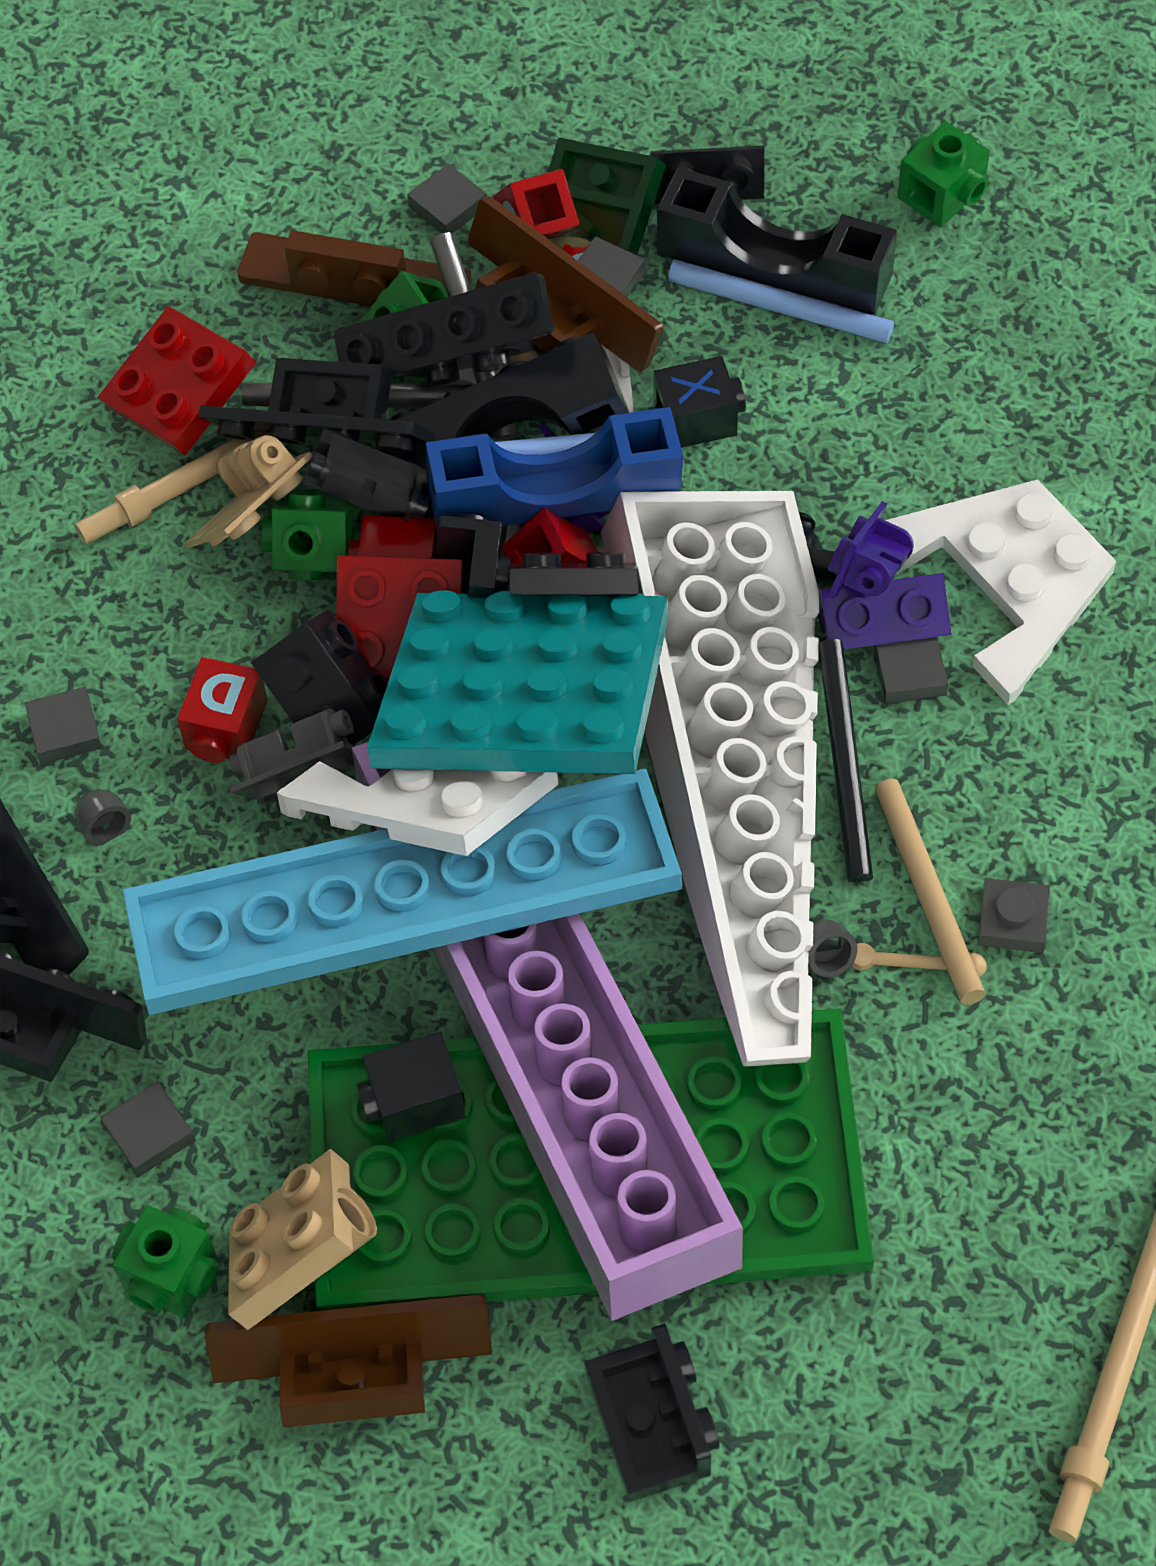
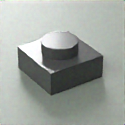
(1014, 915)

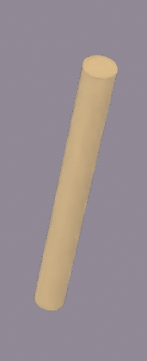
(930, 892)

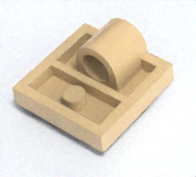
(294, 1237)

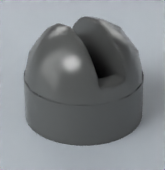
(97, 809)
(829, 956)

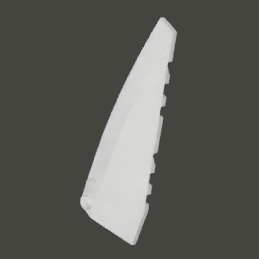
(736, 740)

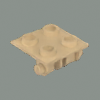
(254, 474)

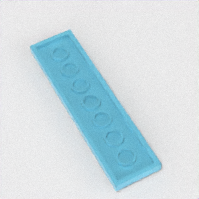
(391, 898)

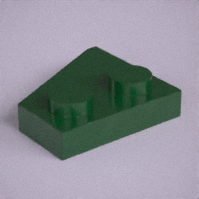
(609, 189)

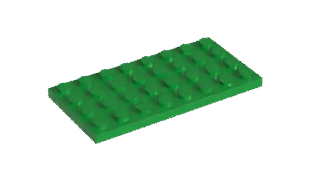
(474, 1216)

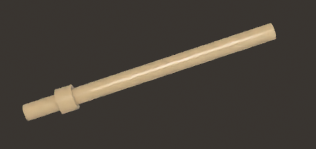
(135, 504)
(1085, 1463)

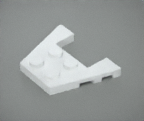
(1026, 560)
(418, 806)

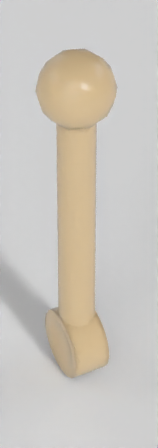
(867, 957)

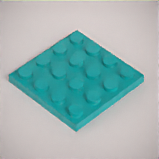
(521, 683)

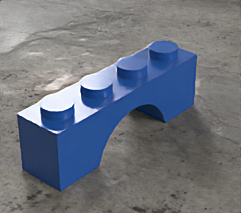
(625, 455)

